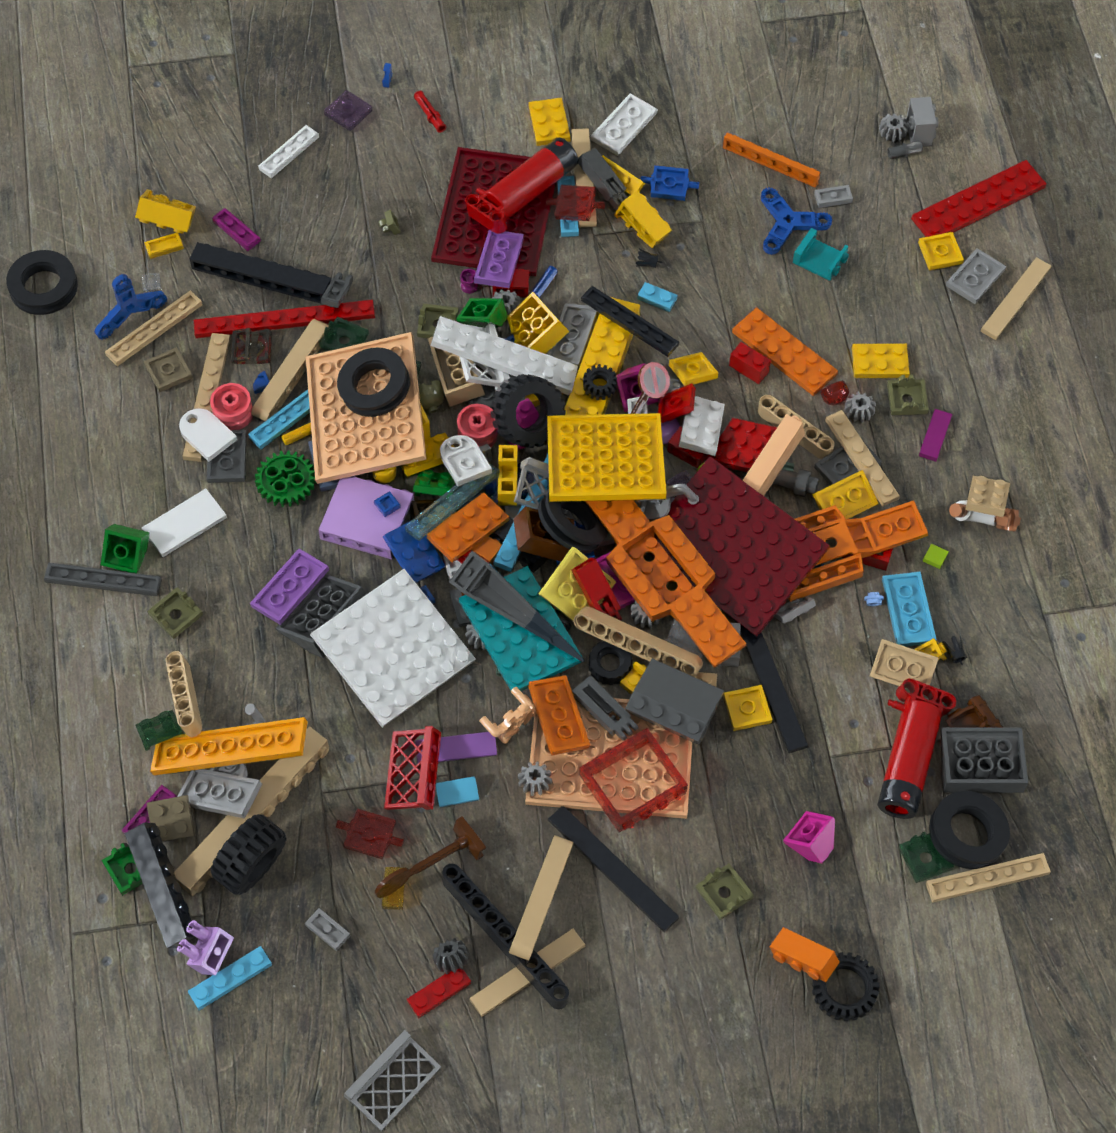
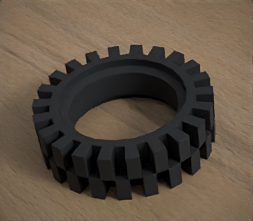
(851, 1010)

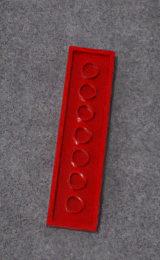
(979, 200)

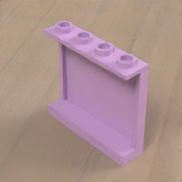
(357, 522)

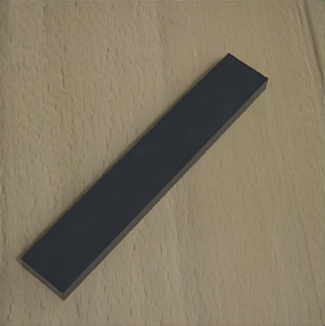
(630, 321)

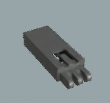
(603, 177)
(601, 704)

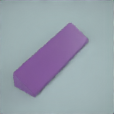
(464, 746)

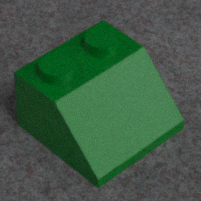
(483, 311)
(124, 548)

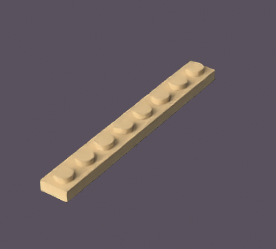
(209, 382)

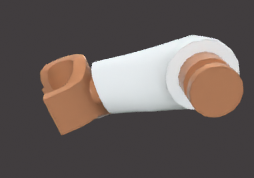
(1008, 522)

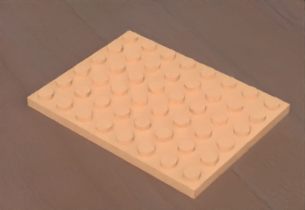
(358, 444)
(626, 782)

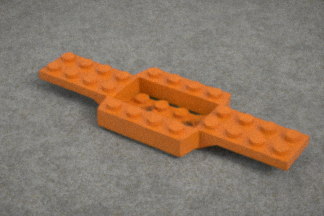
(856, 537)
(648, 580)

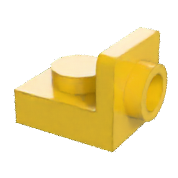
(933, 648)
(631, 680)

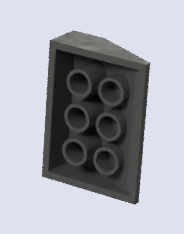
(318, 607)
(674, 701)
(983, 760)

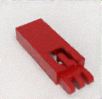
(596, 587)

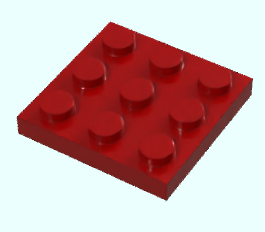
(742, 444)

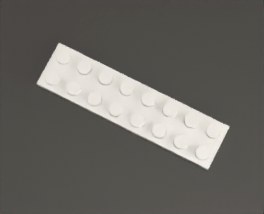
(502, 354)

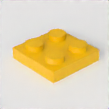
(940, 251)
(693, 369)
(747, 707)

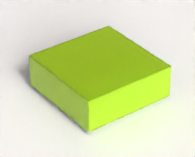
(935, 556)

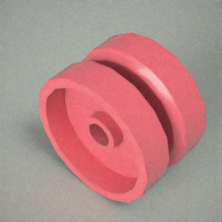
(232, 405)
(477, 424)

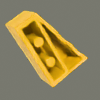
(643, 218)

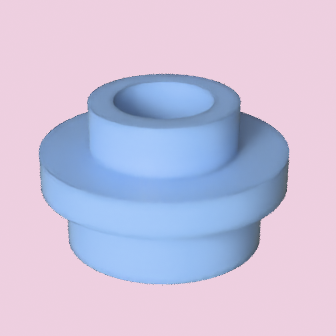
(874, 599)

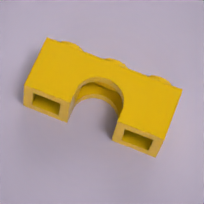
(508, 474)

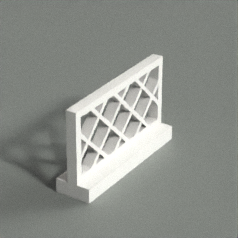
(498, 377)

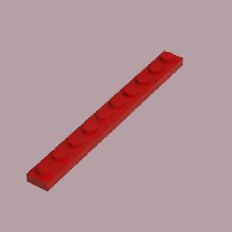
(283, 318)

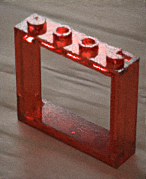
(617, 753)

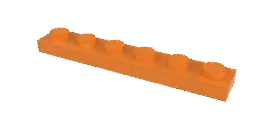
(771, 160)

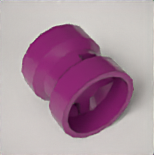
(467, 281)

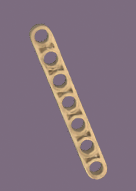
(581, 145)
(289, 372)
(630, 634)
(541, 898)

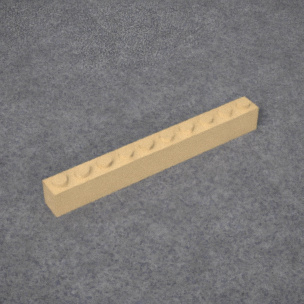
(275, 788)

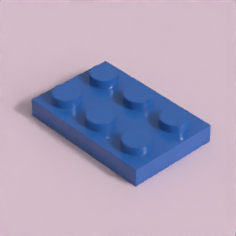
(414, 556)

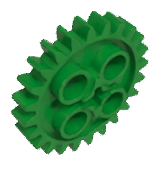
(285, 478)

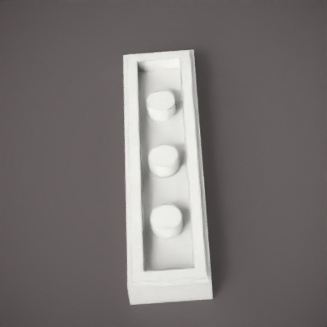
(288, 151)

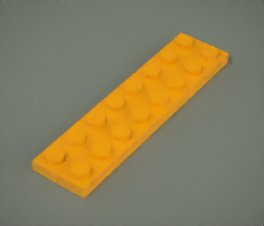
(230, 746)

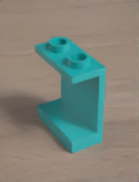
(819, 257)

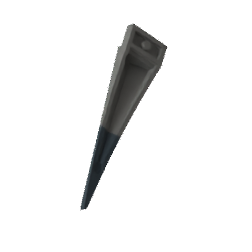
(487, 586)

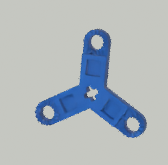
(799, 220)
(126, 304)

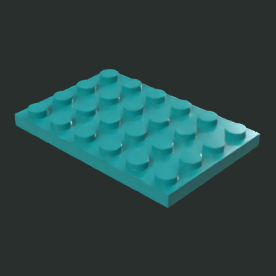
(516, 651)

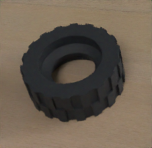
(605, 676)

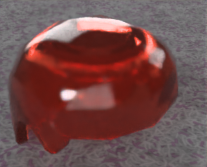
(835, 393)

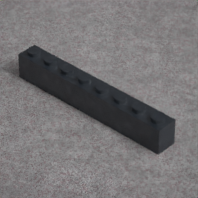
(259, 272)

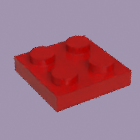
(677, 403)

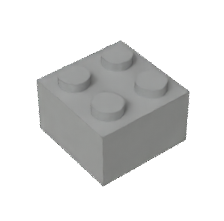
(922, 120)

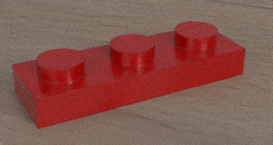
(438, 992)

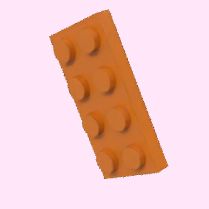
(467, 527)
(558, 715)

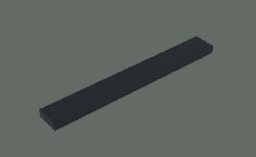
(774, 691)
(613, 869)

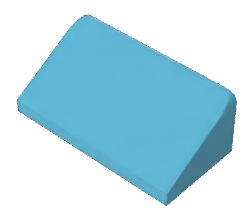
(457, 791)

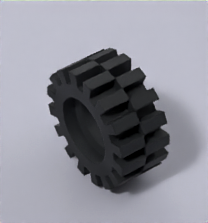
(599, 373)

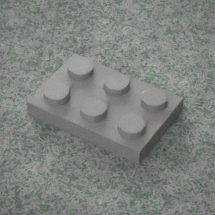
(975, 276)

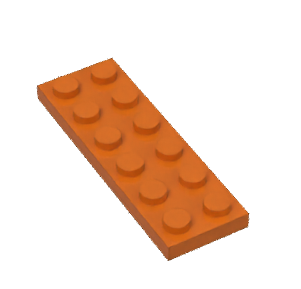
(785, 351)

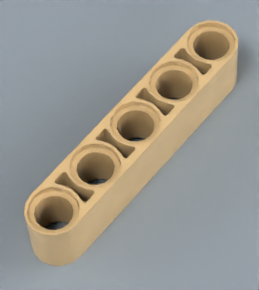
(776, 409)
(183, 694)

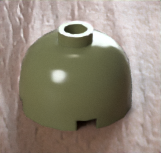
(431, 396)

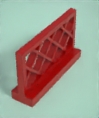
(428, 769)

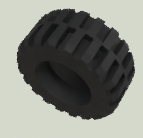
(508, 400)
(248, 854)

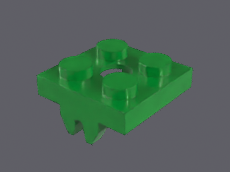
(424, 485)
(116, 865)

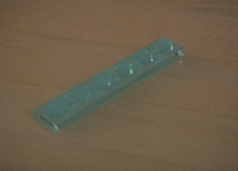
(447, 505)

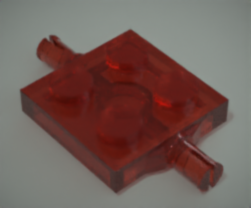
(575, 203)
(369, 833)

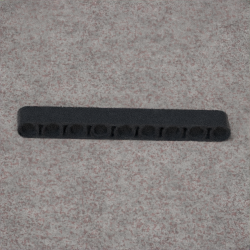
(500, 926)

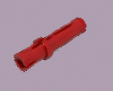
(436, 120)

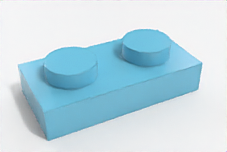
(657, 297)

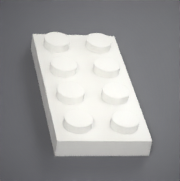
(702, 426)

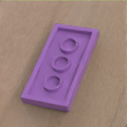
(499, 259)
(289, 586)

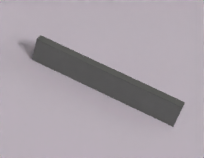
(103, 579)

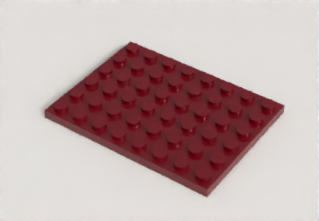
(463, 238)
(748, 544)

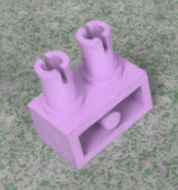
(209, 949)

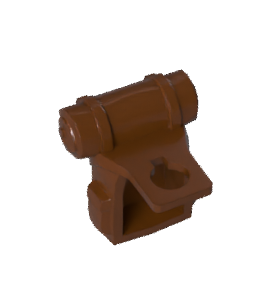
(974, 716)

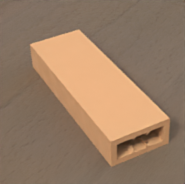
(775, 454)

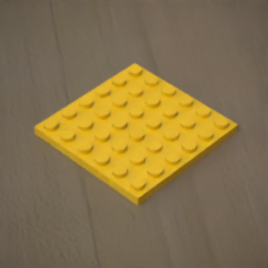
(605, 457)

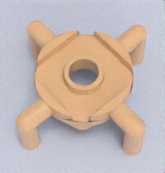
(512, 719)

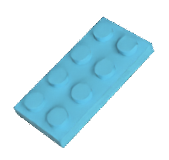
(908, 609)

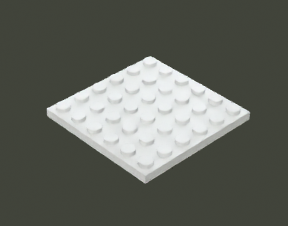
(393, 647)

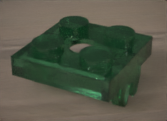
(339, 329)
(151, 736)
(911, 853)

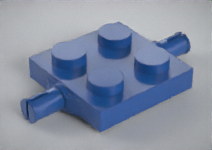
(669, 183)

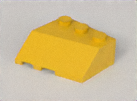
(165, 212)
(535, 325)

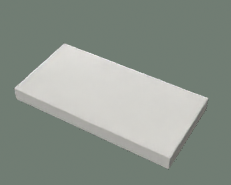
(623, 124)
(184, 522)

